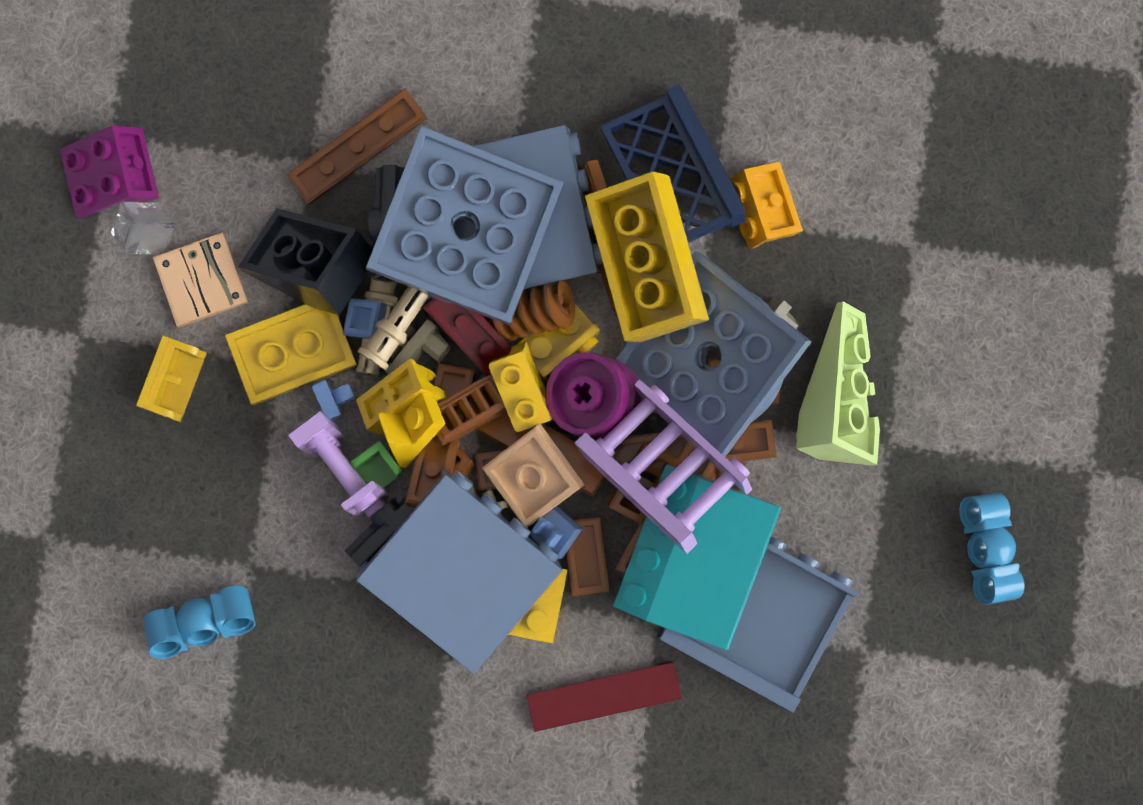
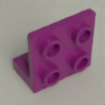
(108, 170)

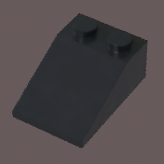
(309, 259)

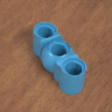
(991, 548)
(198, 622)

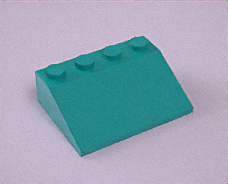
(709, 586)

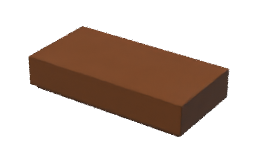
(588, 560)

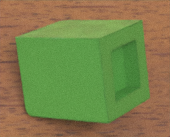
(377, 465)

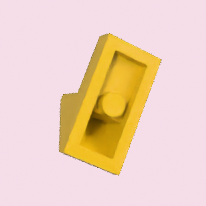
(413, 429)

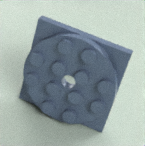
(455, 182)
(755, 358)

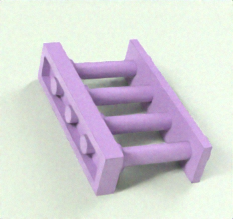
(321, 438)
(653, 501)

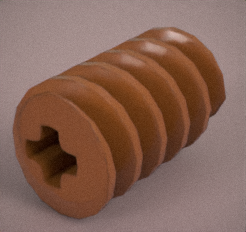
(540, 312)

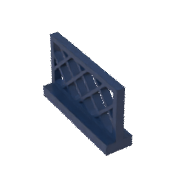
(697, 148)

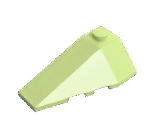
(835, 407)

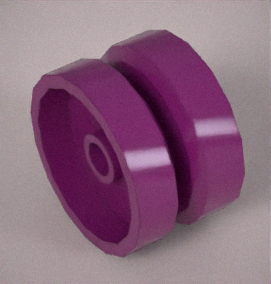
(591, 394)

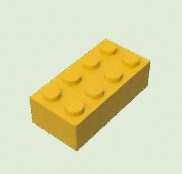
(646, 257)

